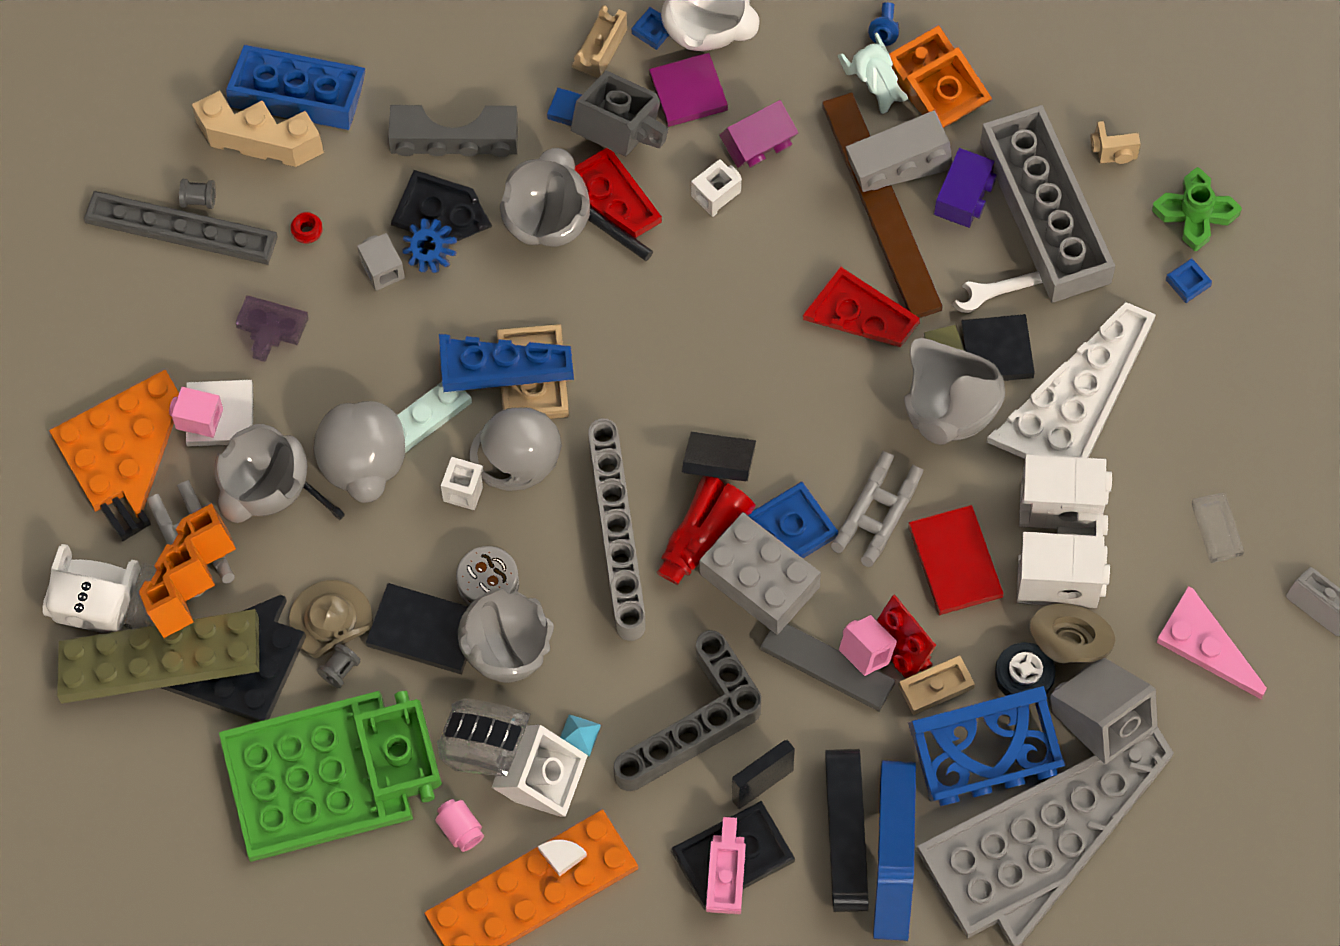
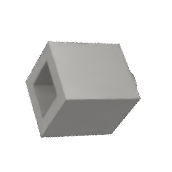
(380, 261)

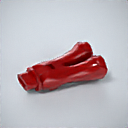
(708, 517)

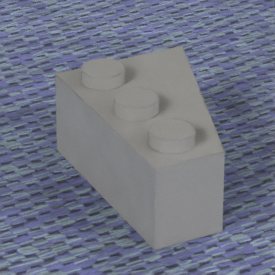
(901, 153)

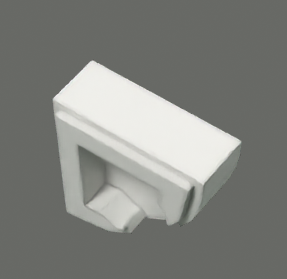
(562, 854)

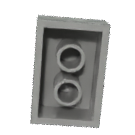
(760, 573)

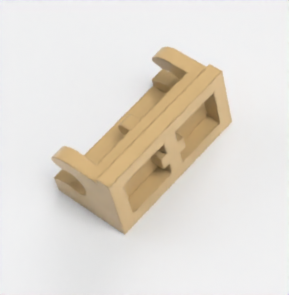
(601, 43)

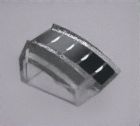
(481, 737)

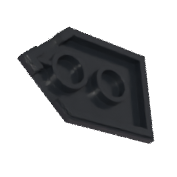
(441, 200)

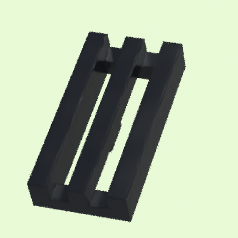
(134, 528)

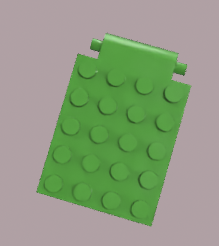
(329, 772)

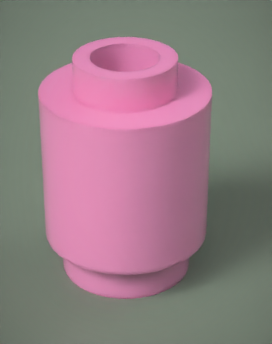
(459, 824)

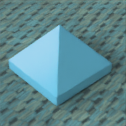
(580, 733)

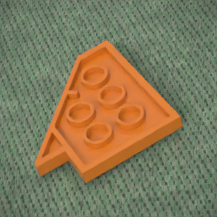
(120, 442)

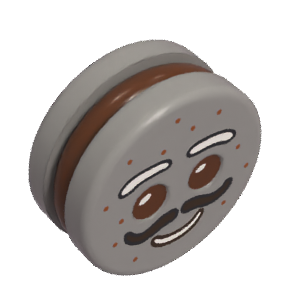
(486, 570)

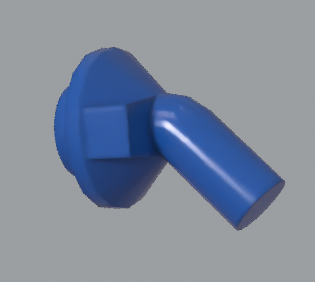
(884, 25)

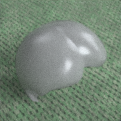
(546, 200)
(360, 448)
(259, 473)

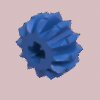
(431, 258)

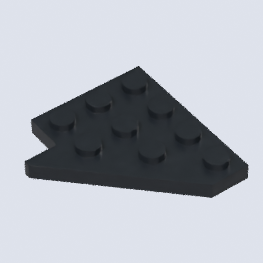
(257, 692)

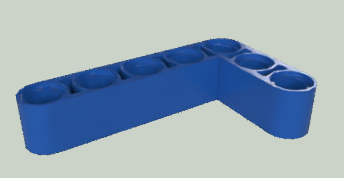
(895, 851)

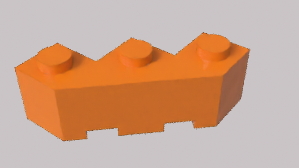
(184, 569)

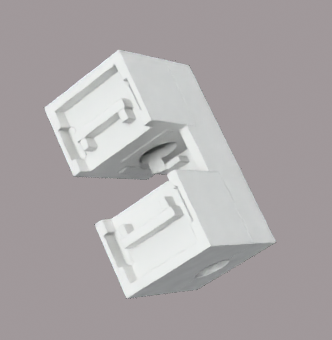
(1070, 498)

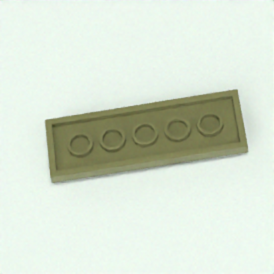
(145, 660)

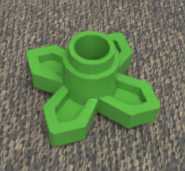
(1197, 208)

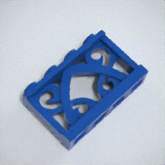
(1017, 709)

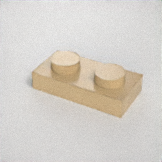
(936, 685)

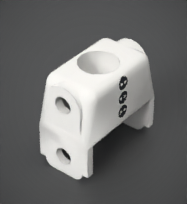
(89, 592)

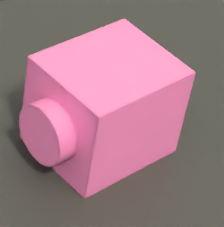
(196, 412)
(867, 645)

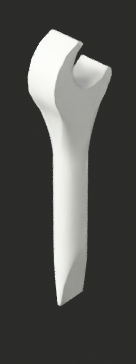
(980, 292)

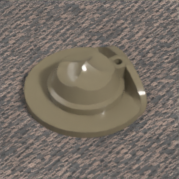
(330, 615)
(1072, 633)

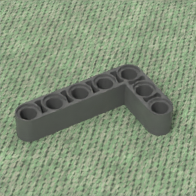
(697, 722)

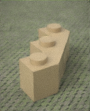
(256, 132)

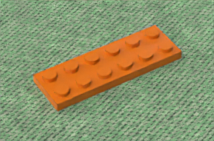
(530, 891)

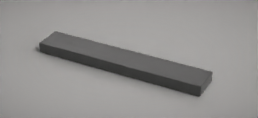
(181, 227)

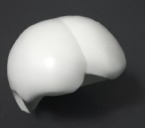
(709, 23)

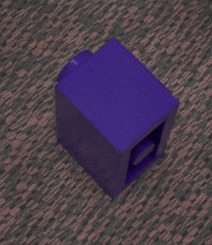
(964, 188)

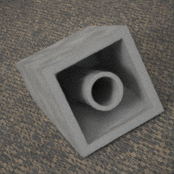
(1106, 708)

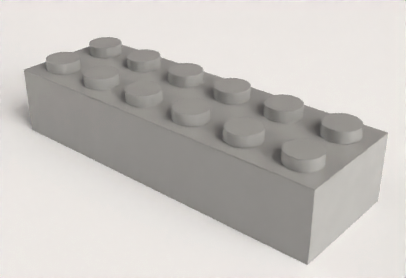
(1047, 204)

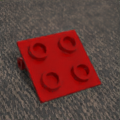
(913, 643)

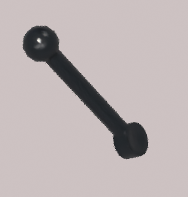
(336, 511)

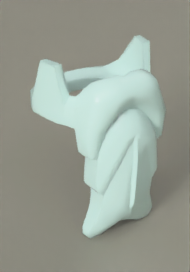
(875, 69)

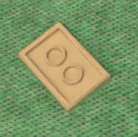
(545, 396)

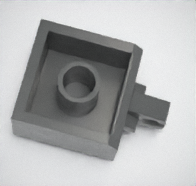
(618, 115)

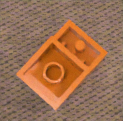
(938, 77)

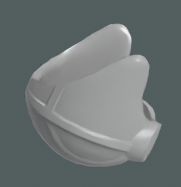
(951, 392)

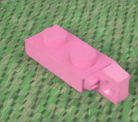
(726, 870)

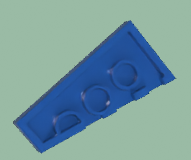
(481, 365)

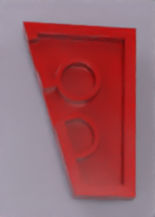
(617, 194)
(861, 310)

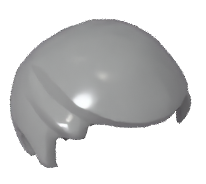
(505, 635)

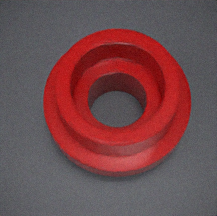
(303, 220)

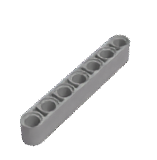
(616, 543)

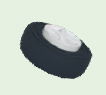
(1027, 660)

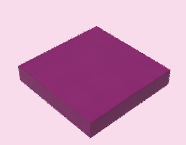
(688, 89)

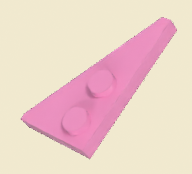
(1202, 640)

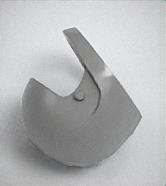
(518, 444)

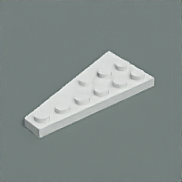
(1075, 401)

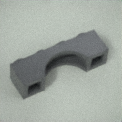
(490, 133)

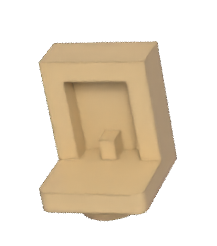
(1114, 148)

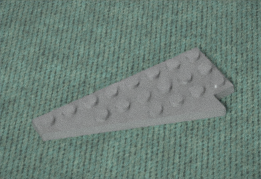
(1030, 848)

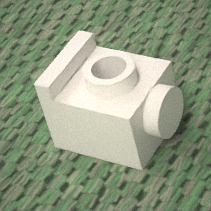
(716, 176)
(462, 483)

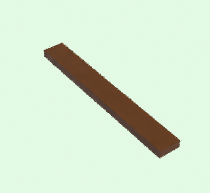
(885, 215)

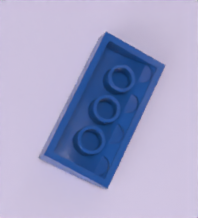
(295, 85)

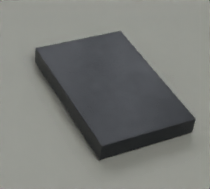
(418, 628)
(764, 851)

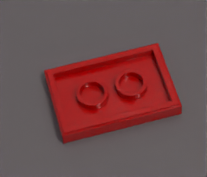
(955, 559)

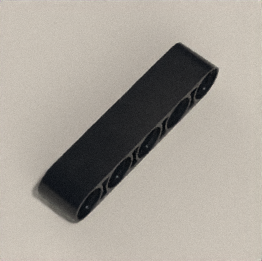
(846, 830)

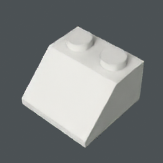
(543, 772)

